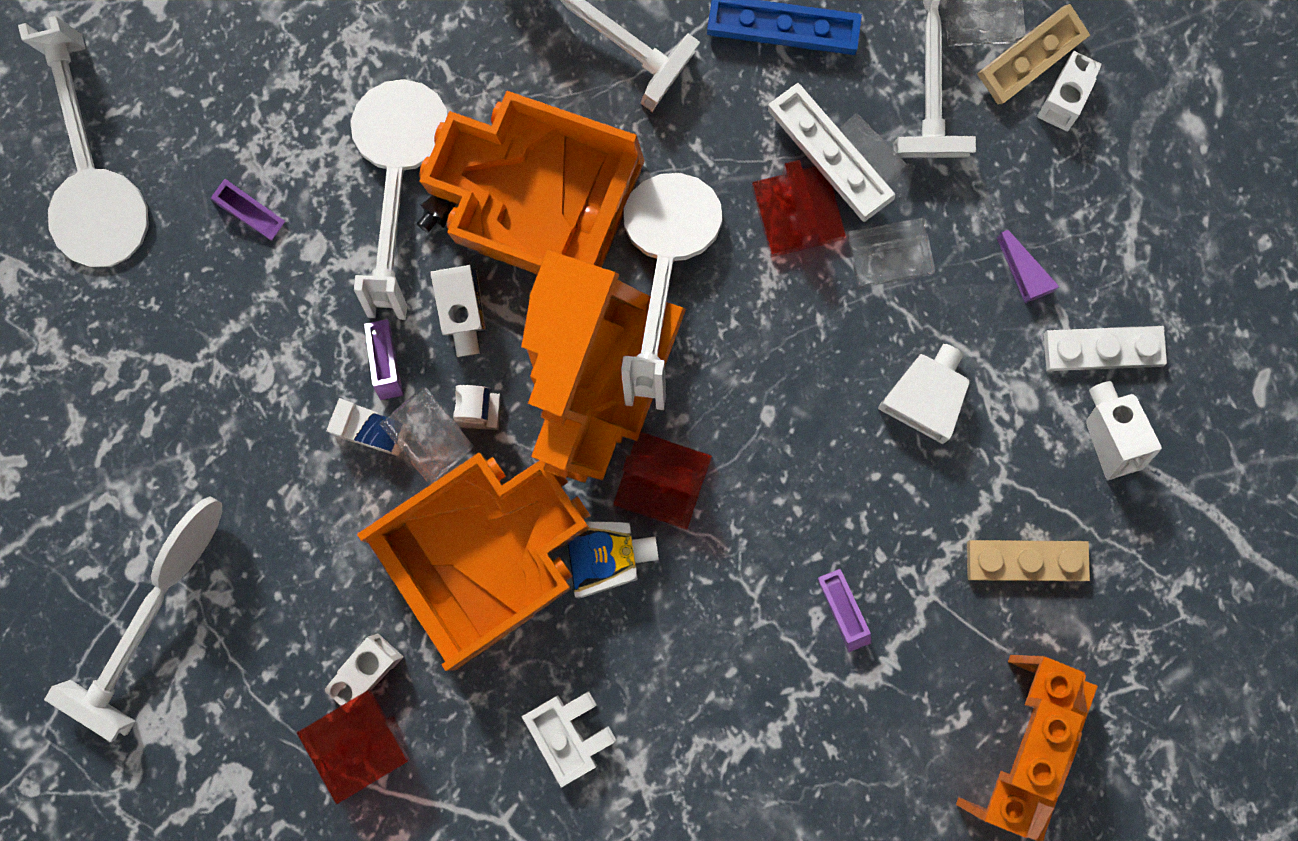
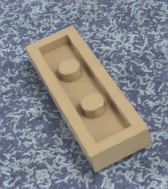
(1033, 54)
(1028, 560)

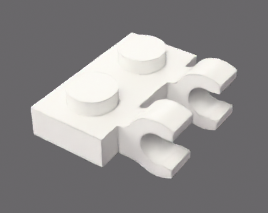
(560, 740)

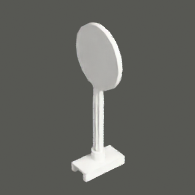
(662, 67)
(394, 132)
(933, 140)
(96, 212)
(670, 221)
(174, 560)

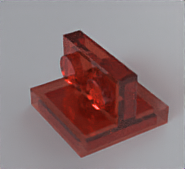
(797, 210)
(662, 480)
(353, 746)

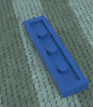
(785, 25)

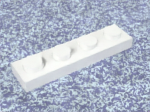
(831, 152)

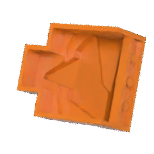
(533, 182)
(576, 341)
(479, 552)
(1028, 795)

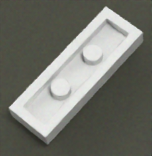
(1105, 348)

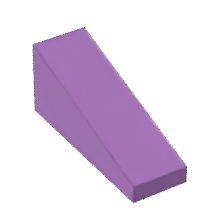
(247, 209)
(1027, 272)
(383, 360)
(845, 610)

